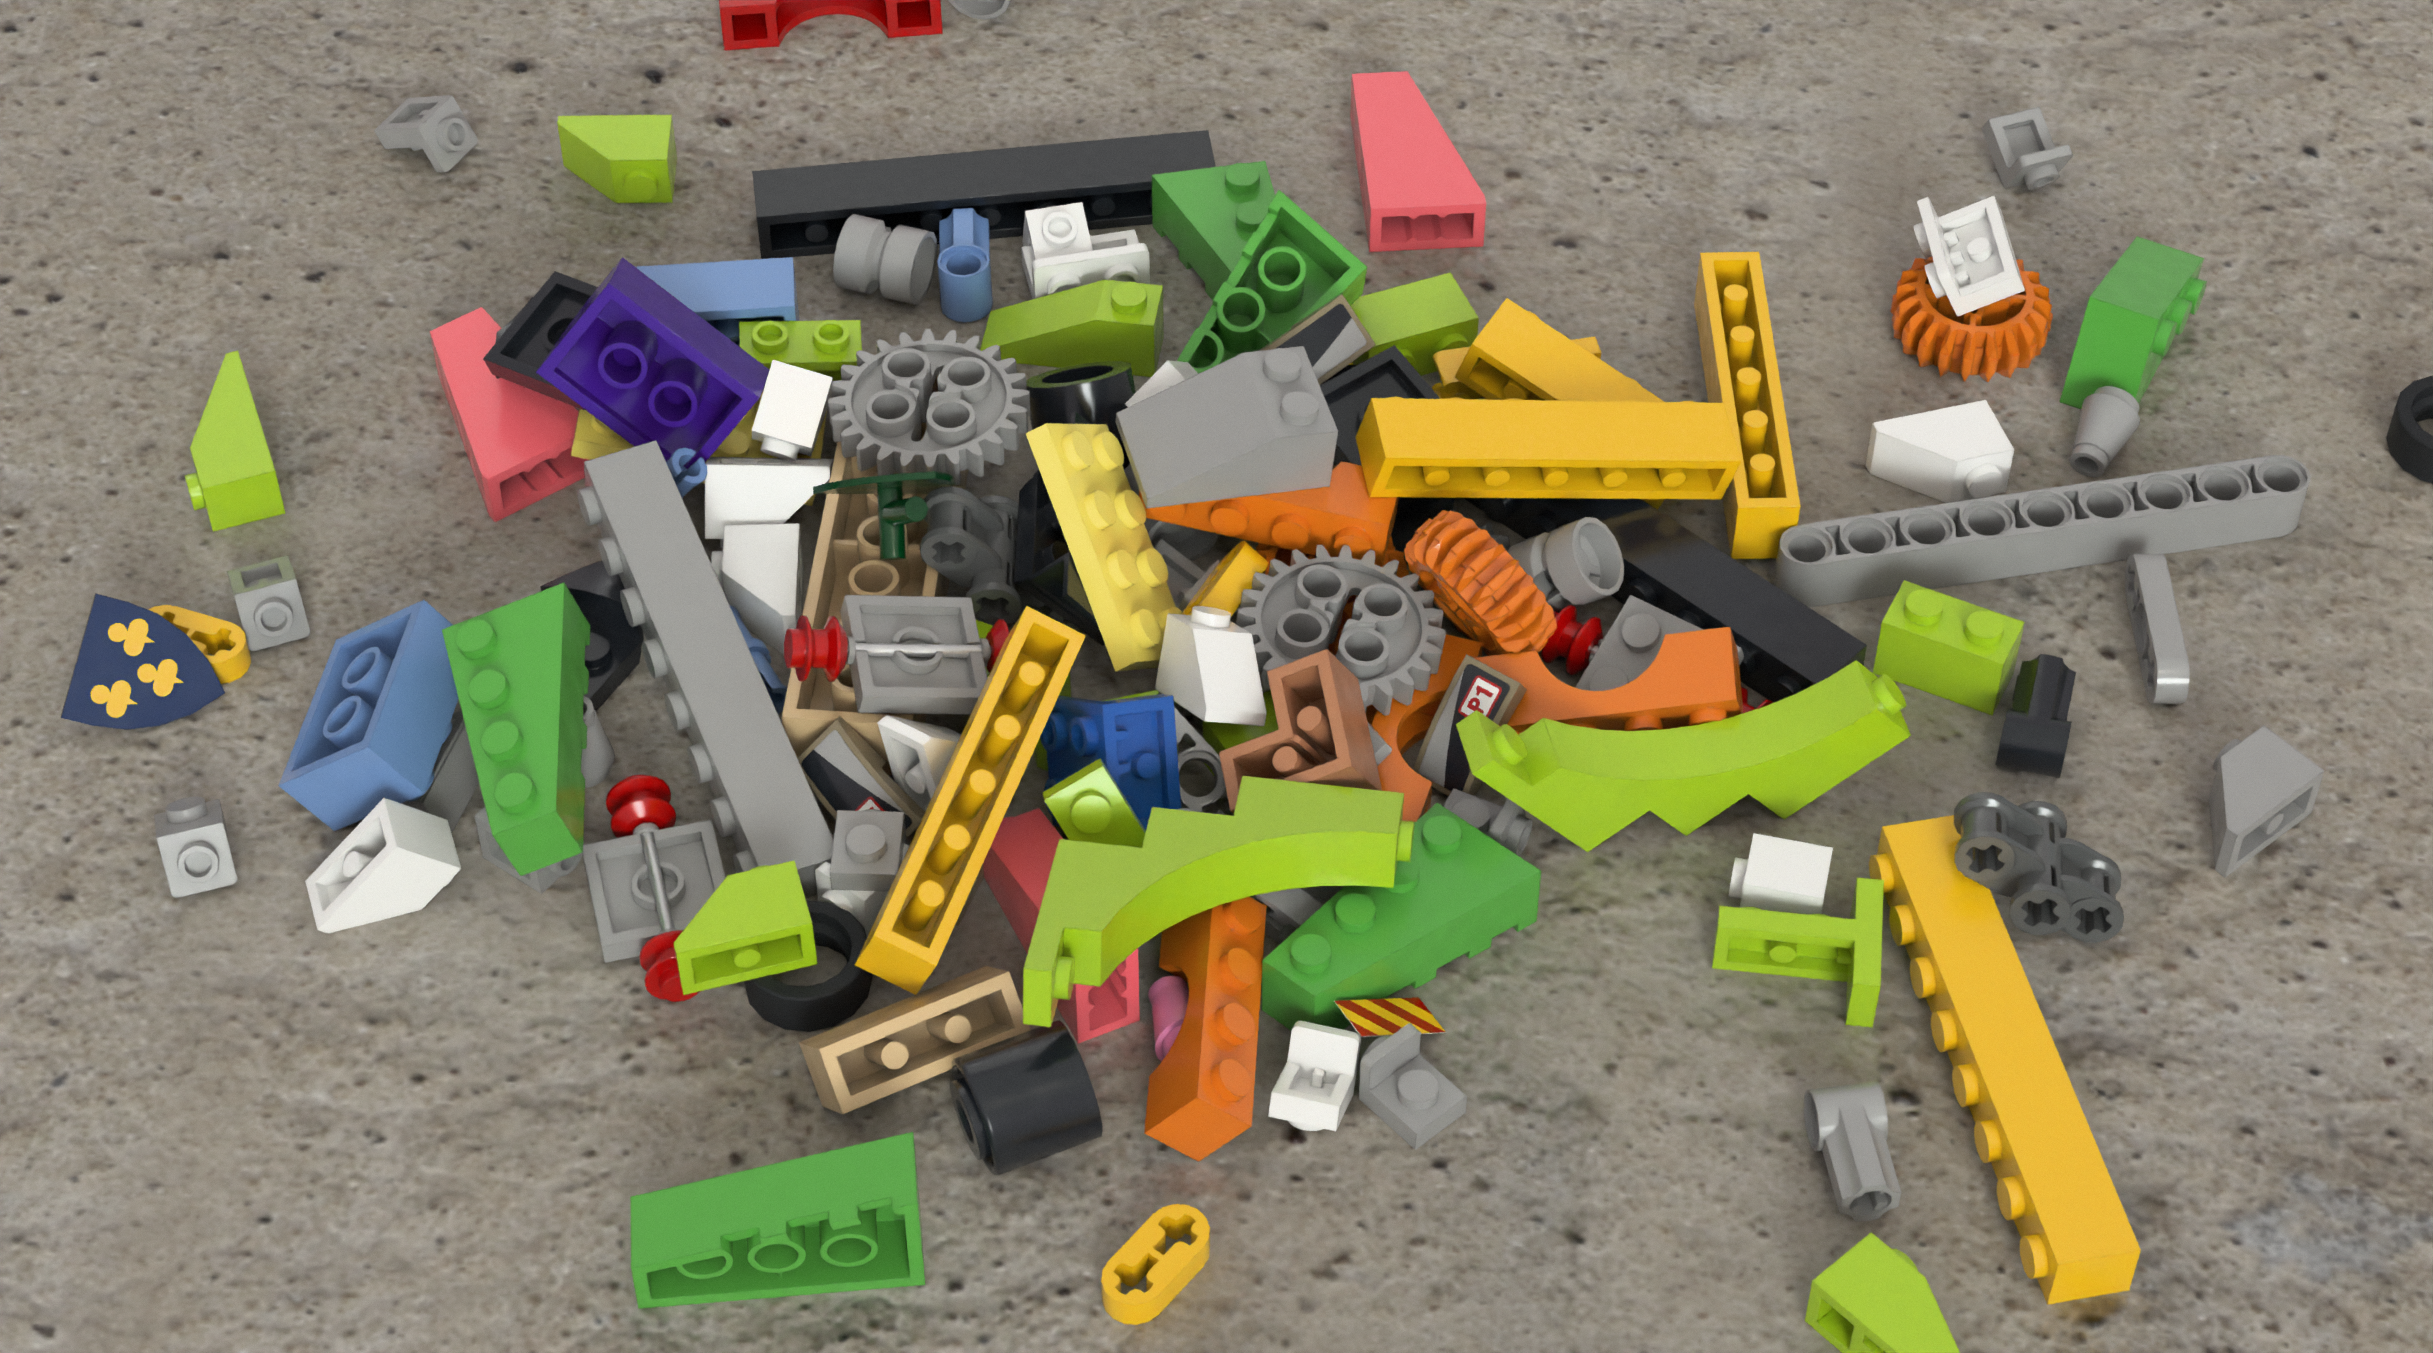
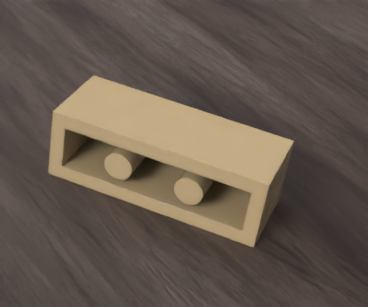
(912, 1039)

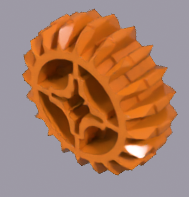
(1977, 342)
(1479, 585)

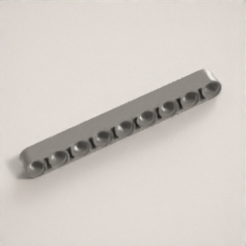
(2041, 530)

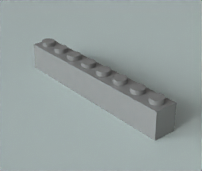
(705, 664)

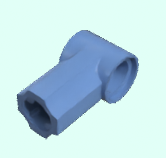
(964, 266)

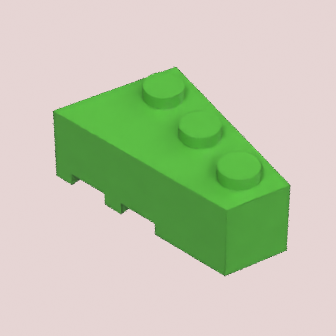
(1211, 215)
(2133, 320)

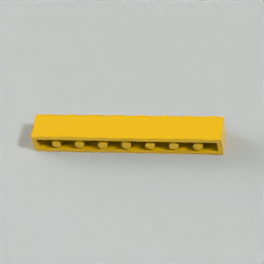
(2005, 1067)

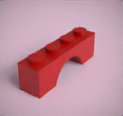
(766, 22)

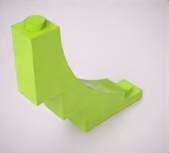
(1602, 780)
(1281, 837)

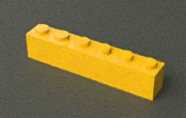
(1745, 377)
(1546, 449)
(970, 802)

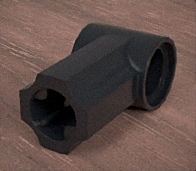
(2037, 725)

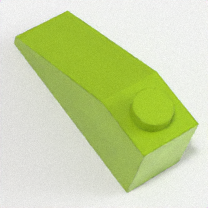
(1083, 326)
(232, 456)
(1877, 1304)

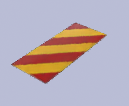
(1388, 1016)

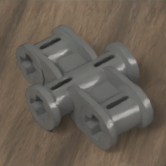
(976, 548)
(2027, 857)

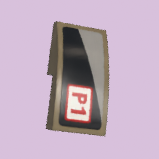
(1330, 338)
(1471, 689)
(849, 776)

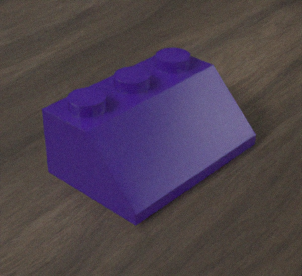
(653, 367)

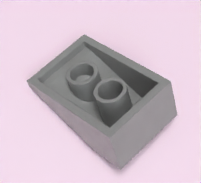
(1232, 432)

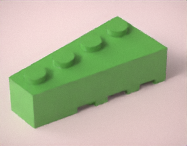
(1280, 279)
(523, 714)
(1382, 938)
(783, 1229)

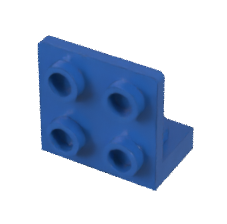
(1129, 736)

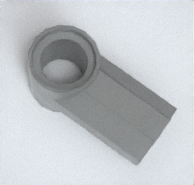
(1852, 1133)

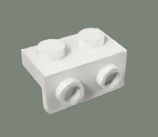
(1969, 254)
(1113, 257)

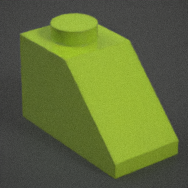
(622, 155)
(747, 930)

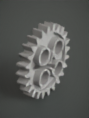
(889, 394)
(1386, 644)

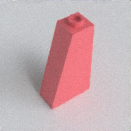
(1409, 171)
(511, 434)
(1018, 875)

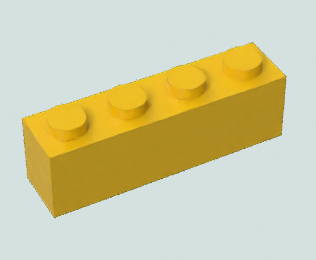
(1532, 361)

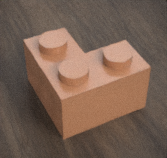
(1319, 734)

